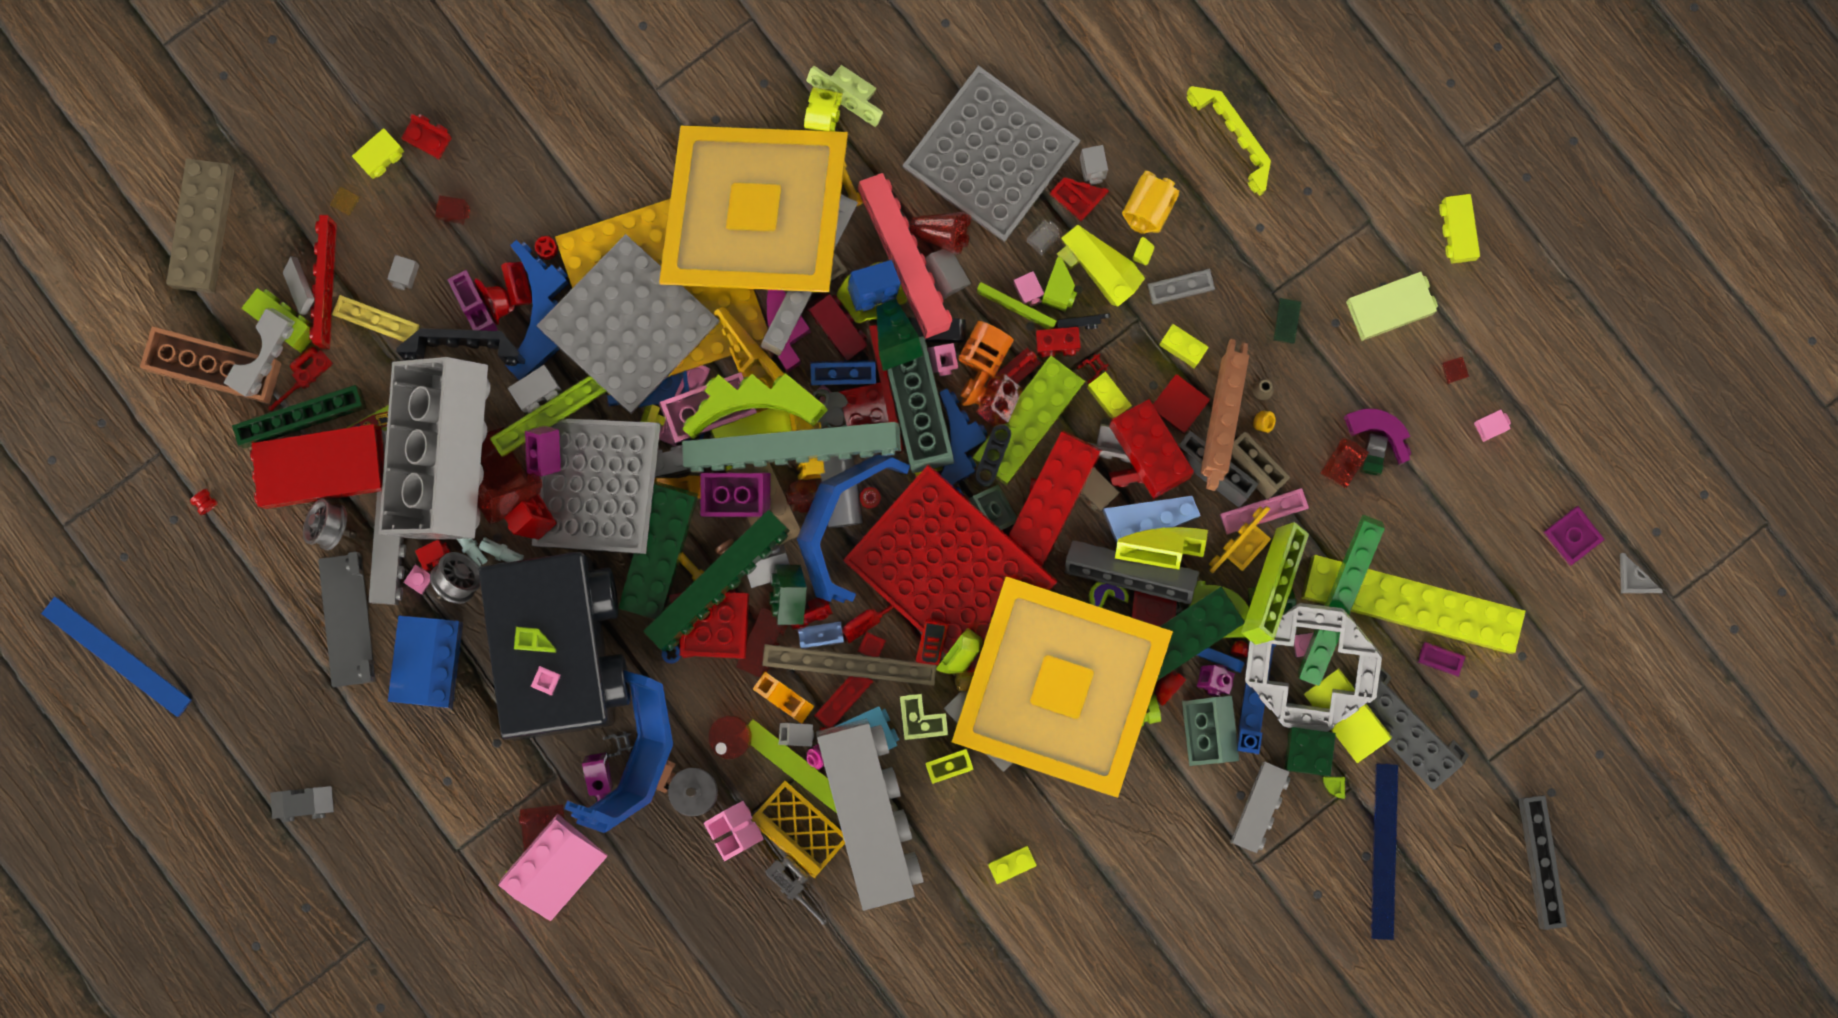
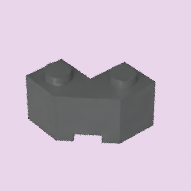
(302, 802)

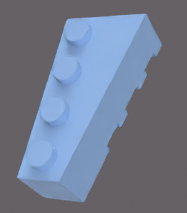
(1150, 515)

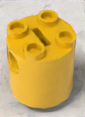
(1150, 203)

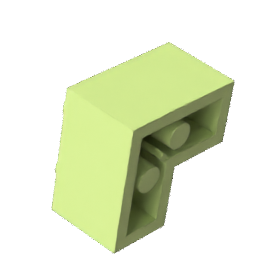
(916, 724)

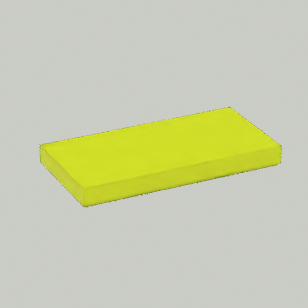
(760, 423)
(1360, 732)

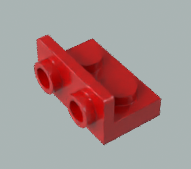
(426, 136)

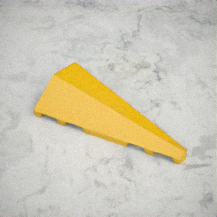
(747, 353)

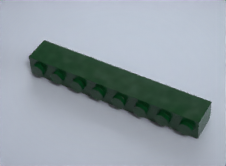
(716, 581)

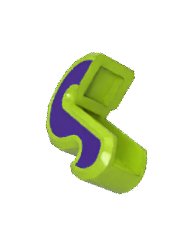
(1100, 590)

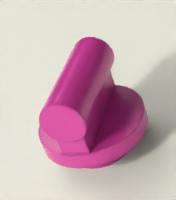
(814, 757)

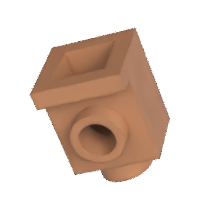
(666, 777)

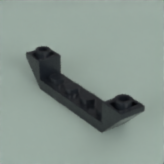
(415, 345)

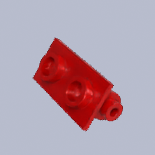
(1020, 366)
(818, 611)

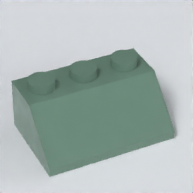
(1210, 730)

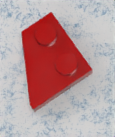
(1078, 197)

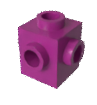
(1215, 680)

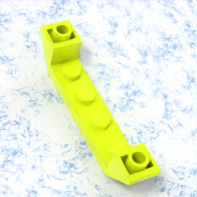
(1200, 98)

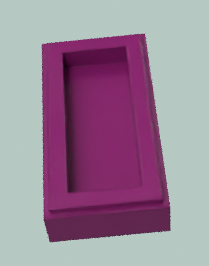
(1441, 659)

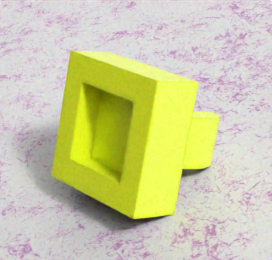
(651, 415)

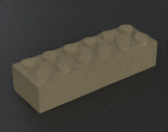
(200, 226)

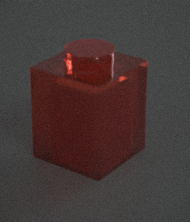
(452, 209)

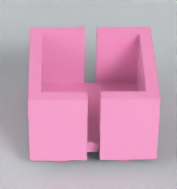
(739, 822)

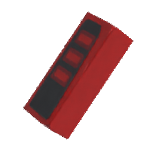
(932, 642)

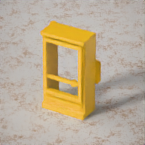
(813, 468)

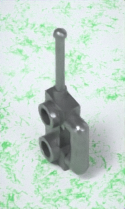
(790, 887)

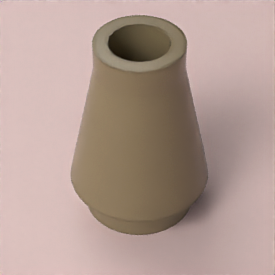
(1258, 391)

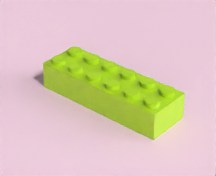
(1034, 416)

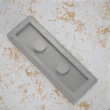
(298, 285)
(1181, 287)

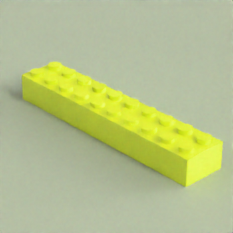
(1422, 606)

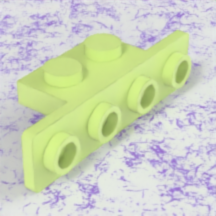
(854, 89)

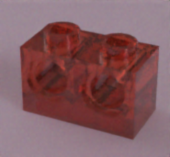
(999, 400)
(1344, 462)

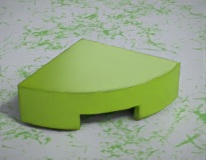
(1335, 786)

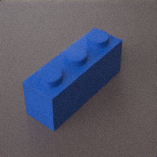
(843, 372)

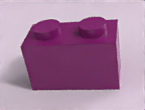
(542, 451)

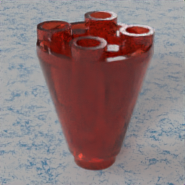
(943, 230)

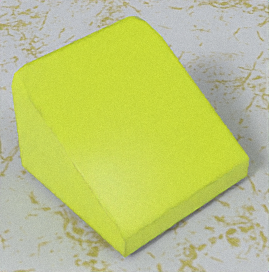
(1143, 251)
(1068, 258)

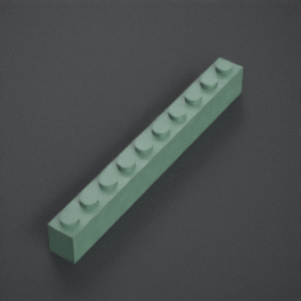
(791, 445)

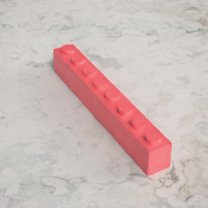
(903, 251)

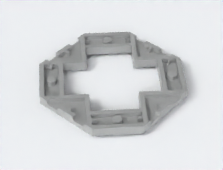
(1343, 703)

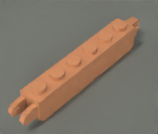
(1224, 414)

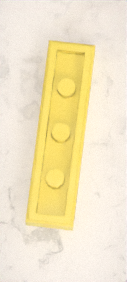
(374, 319)

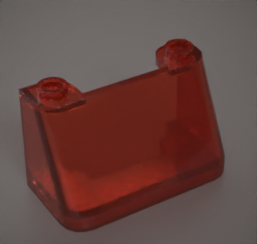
(503, 482)

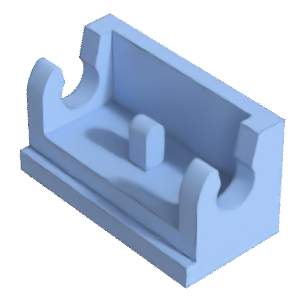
(821, 635)

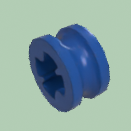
(664, 655)

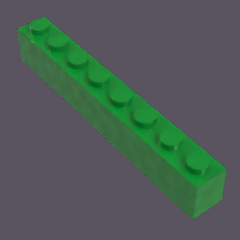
(1342, 596)

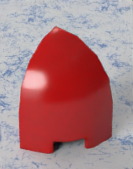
(1167, 686)

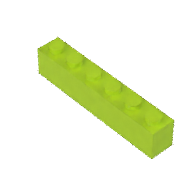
(1275, 583)

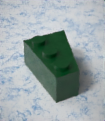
(896, 336)

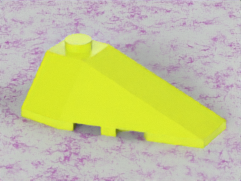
(1110, 270)

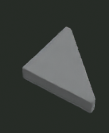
(1634, 578)

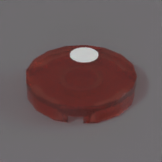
(730, 737)

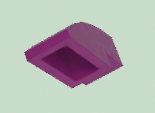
(471, 302)

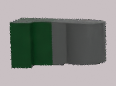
(1374, 461)

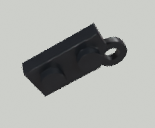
(1089, 322)

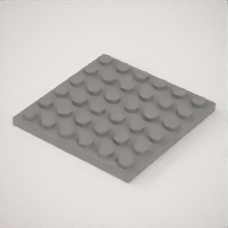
(991, 153)
(627, 324)
(602, 486)

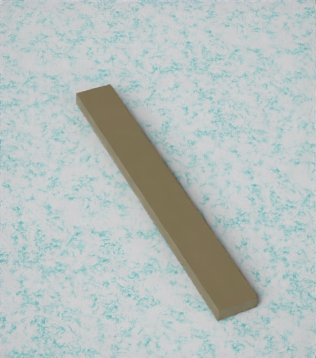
(848, 664)

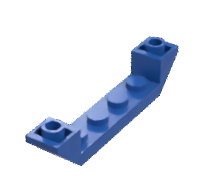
(1251, 718)

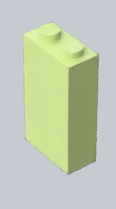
(1392, 306)

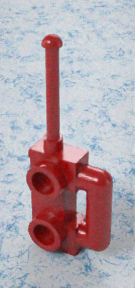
(308, 375)
(863, 623)

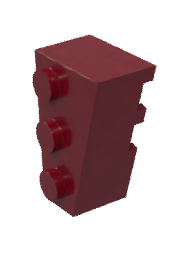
(836, 324)

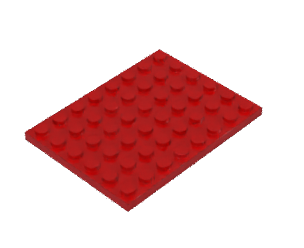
(942, 559)

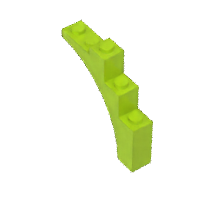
(725, 399)

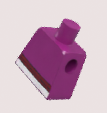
(597, 768)

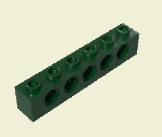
(299, 416)

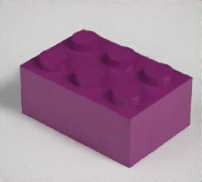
(735, 494)

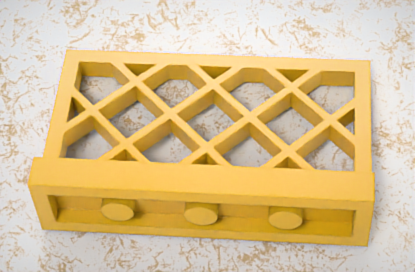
(786, 843)

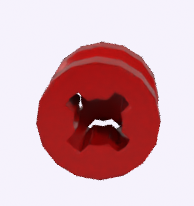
(544, 244)
(203, 501)

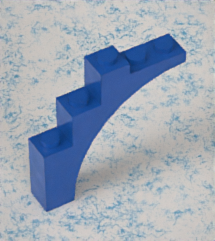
(545, 286)
(963, 440)

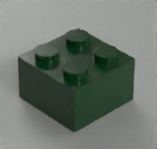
(788, 594)
(1309, 751)

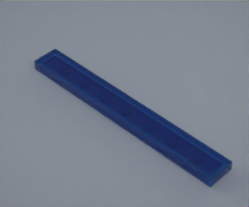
(1384, 851)

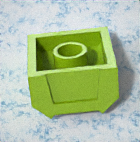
(961, 653)

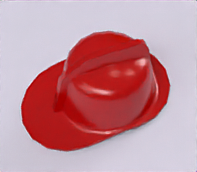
(496, 300)

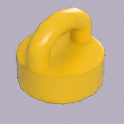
(1264, 421)

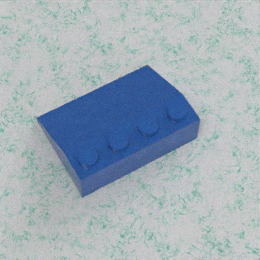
(425, 661)

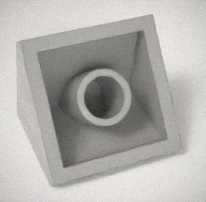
(947, 273)

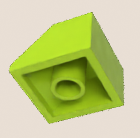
(1060, 288)

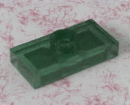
(1287, 321)

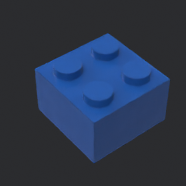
(873, 285)

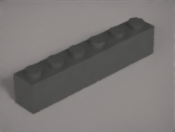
(1101, 566)
(1542, 862)

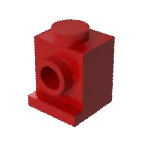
(431, 554)

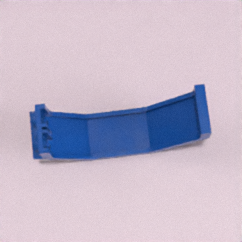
(820, 514)
(644, 764)

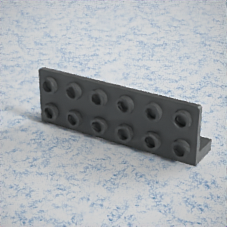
(346, 620)
(1414, 739)

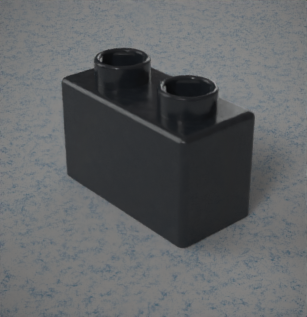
(567, 604)

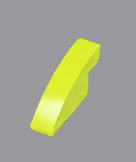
(1162, 546)

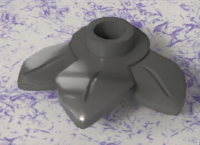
(833, 403)

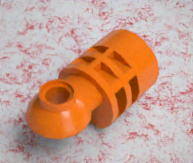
(980, 360)

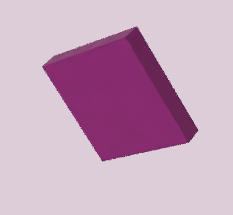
(1573, 535)

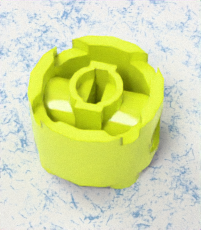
(823, 110)

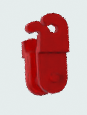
(1099, 361)

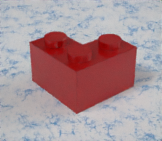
(530, 519)

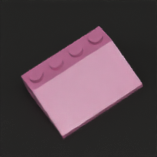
(552, 868)

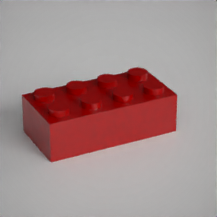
(1151, 448)

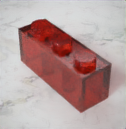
(764, 632)

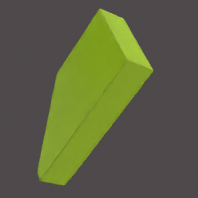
(532, 640)

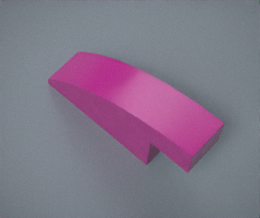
(788, 357)

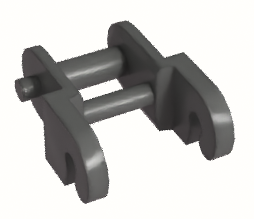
(628, 747)

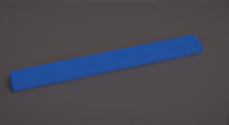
(116, 656)

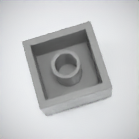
(535, 390)

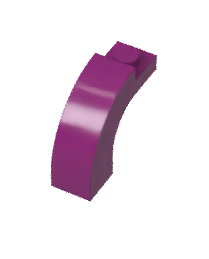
(1383, 423)

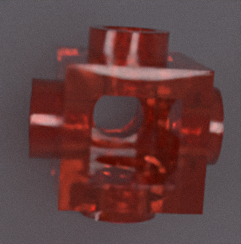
(801, 495)

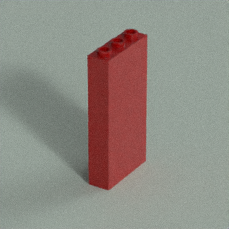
(318, 466)

